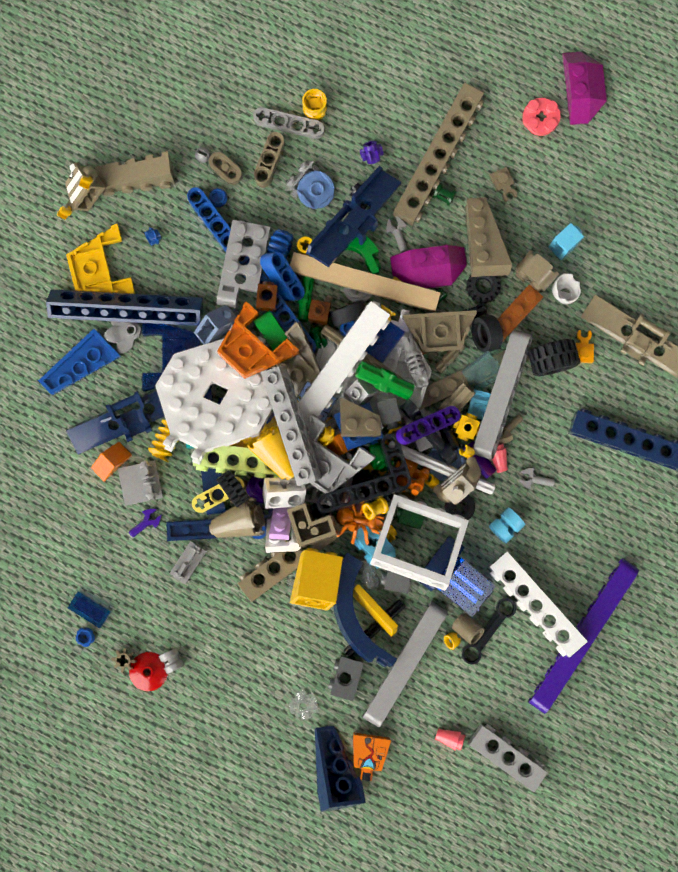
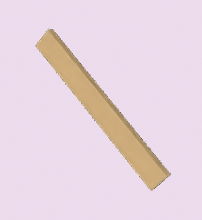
(365, 282)

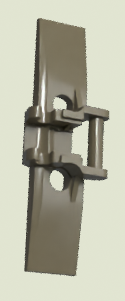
(638, 345)

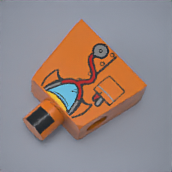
(369, 753)

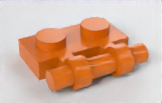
(421, 476)

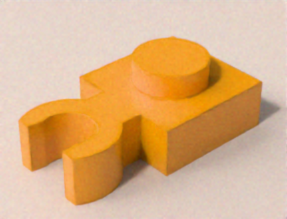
(585, 350)

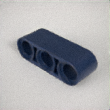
(441, 559)

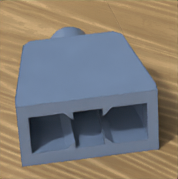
(221, 319)

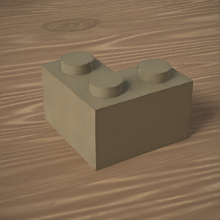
(309, 530)

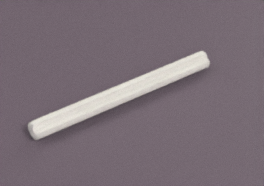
(439, 466)

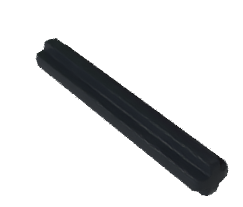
(374, 628)

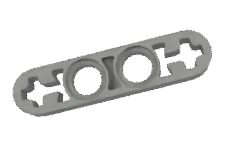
(290, 119)

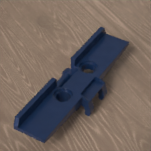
(339, 235)
(135, 421)

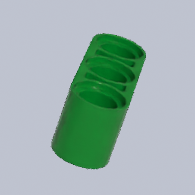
(271, 330)

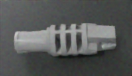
(415, 362)

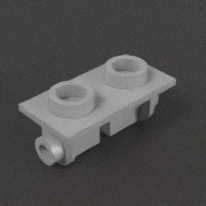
(303, 169)
(187, 562)

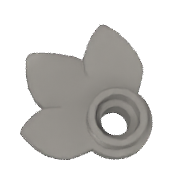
(120, 335)

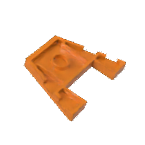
(246, 352)

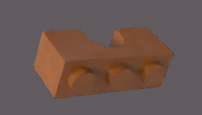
(519, 310)

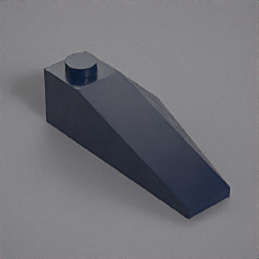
(336, 779)

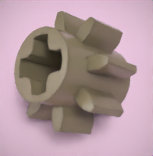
(120, 663)

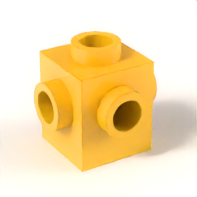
(459, 427)

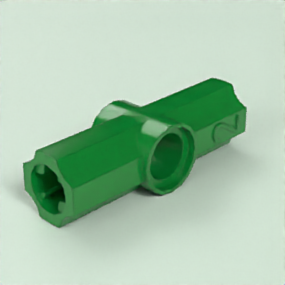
(384, 380)

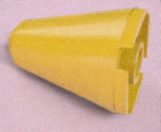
(272, 452)

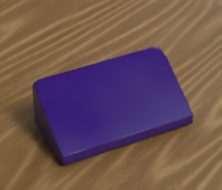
(485, 465)

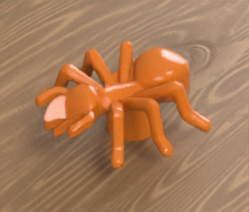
(354, 520)

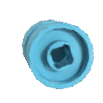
(507, 525)

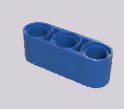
(282, 275)

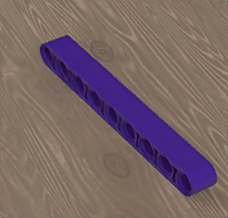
(589, 627)

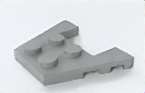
(333, 468)

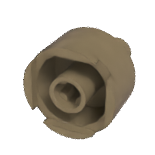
(536, 271)

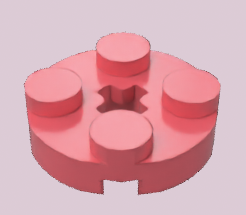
(533, 123)

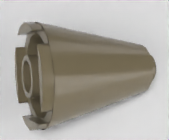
(239, 521)

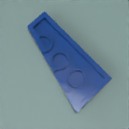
(82, 360)

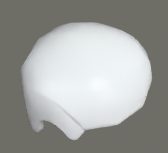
(566, 281)

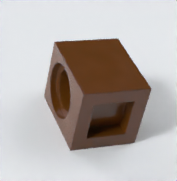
(266, 305)
(319, 312)

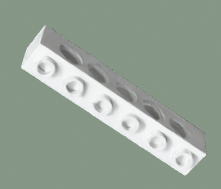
(507, 563)

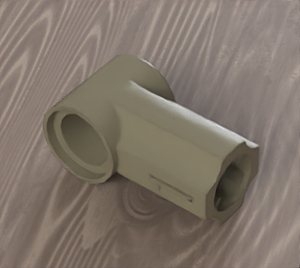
(459, 398)

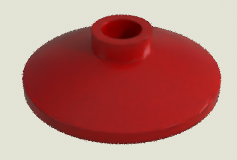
(155, 679)

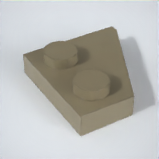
(358, 421)

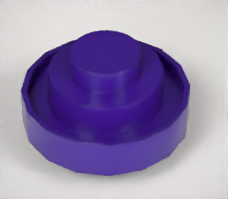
(255, 488)

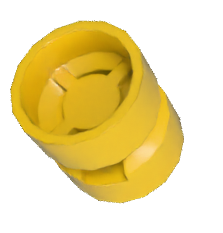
(314, 104)

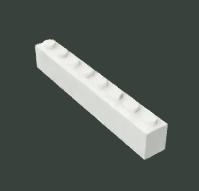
(342, 361)

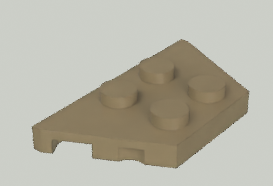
(440, 330)

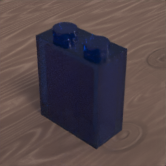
(467, 587)

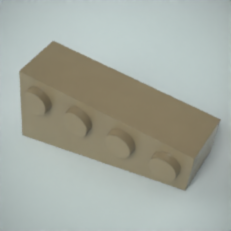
(137, 174)
(485, 243)

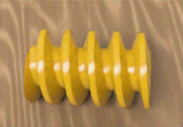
(159, 450)

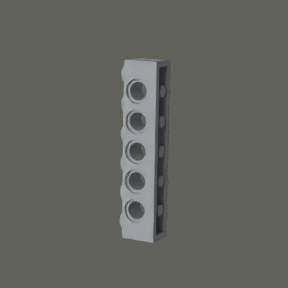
(291, 425)

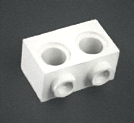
(282, 493)

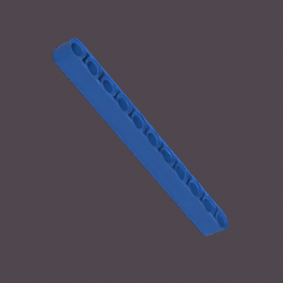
(221, 237)

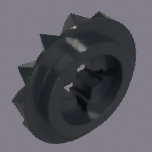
(469, 508)

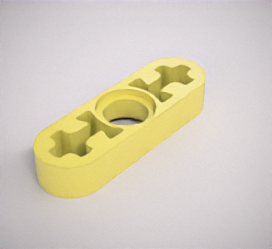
(216, 502)

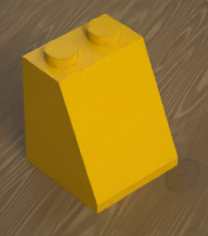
(317, 579)

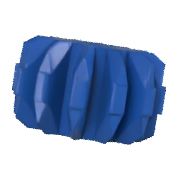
(281, 242)

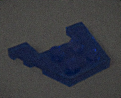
(173, 341)

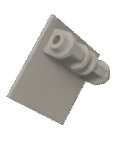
(140, 483)

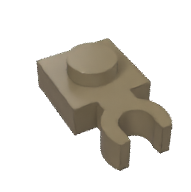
(502, 181)

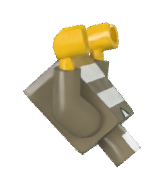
(82, 188)
(460, 482)

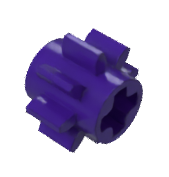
(371, 152)

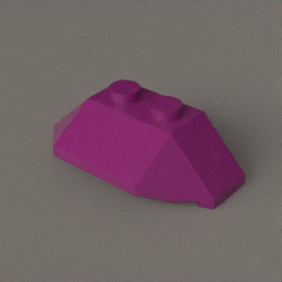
(583, 87)
(429, 266)

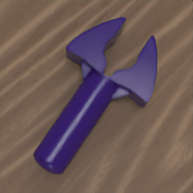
(143, 524)

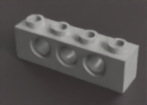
(530, 778)

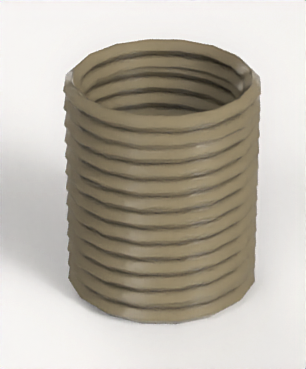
(468, 628)

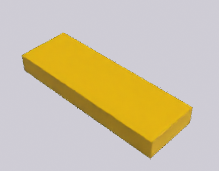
(375, 610)

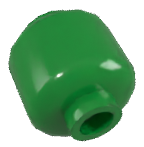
(378, 463)

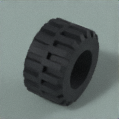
(554, 357)

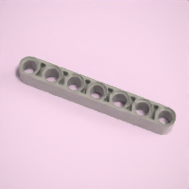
(502, 394)
(405, 664)

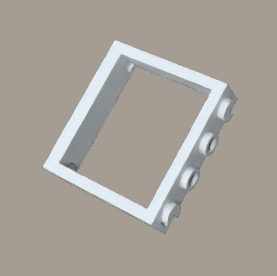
(410, 570)

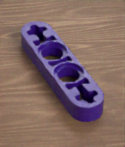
(428, 425)

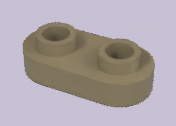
(225, 168)

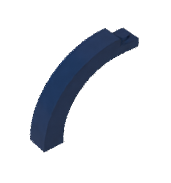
(347, 618)

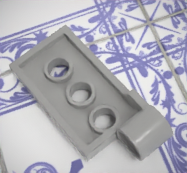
(229, 288)

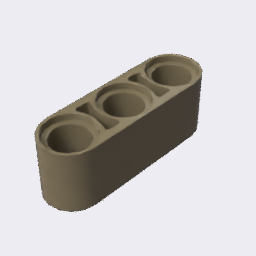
(269, 151)

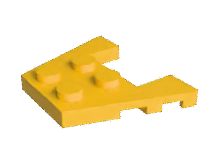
(90, 266)

